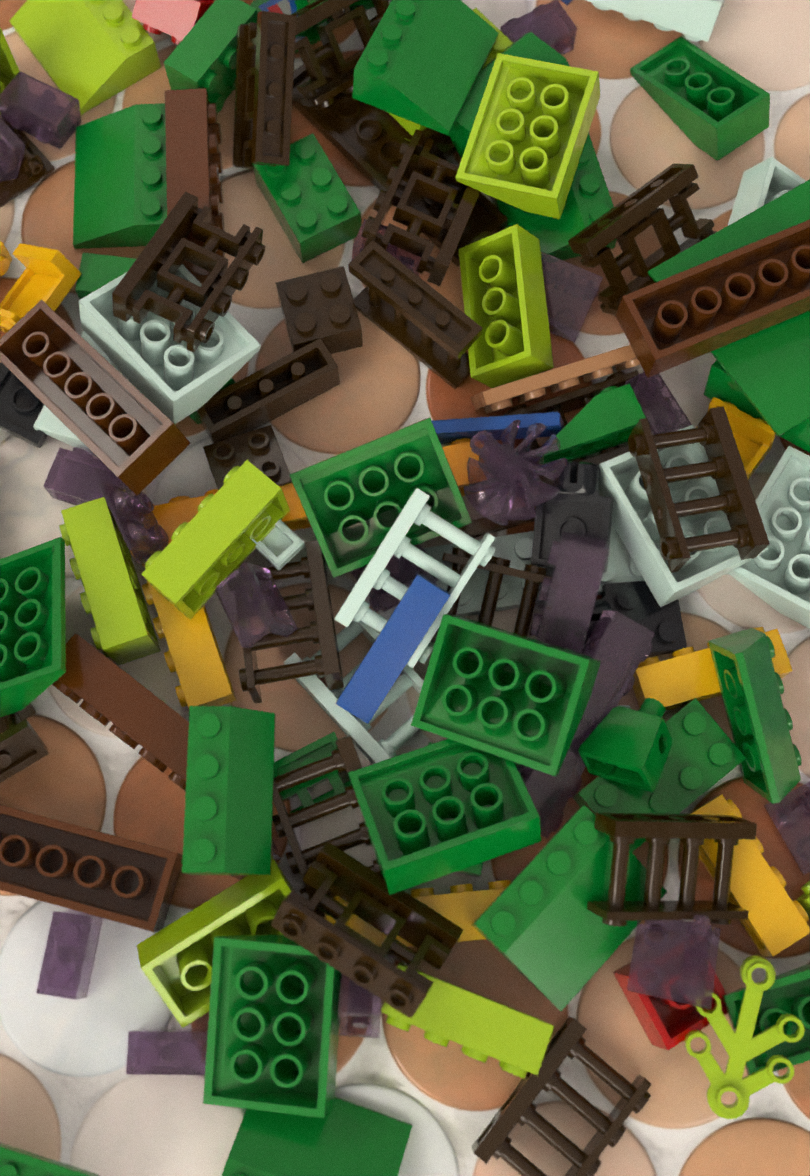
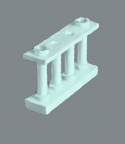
(399, 545)
(346, 721)

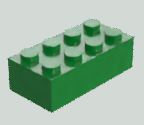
(696, 761)

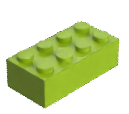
(508, 300)
(216, 538)
(109, 582)
(181, 954)
(479, 1025)

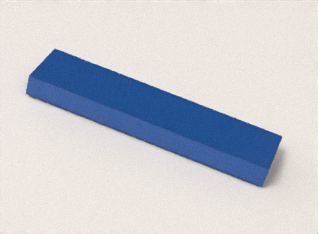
(456, 429)
(393, 648)

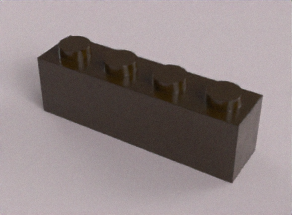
(270, 392)

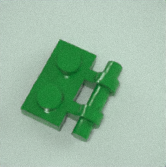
(313, 752)

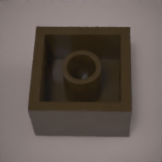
(320, 308)

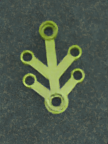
(742, 1046)

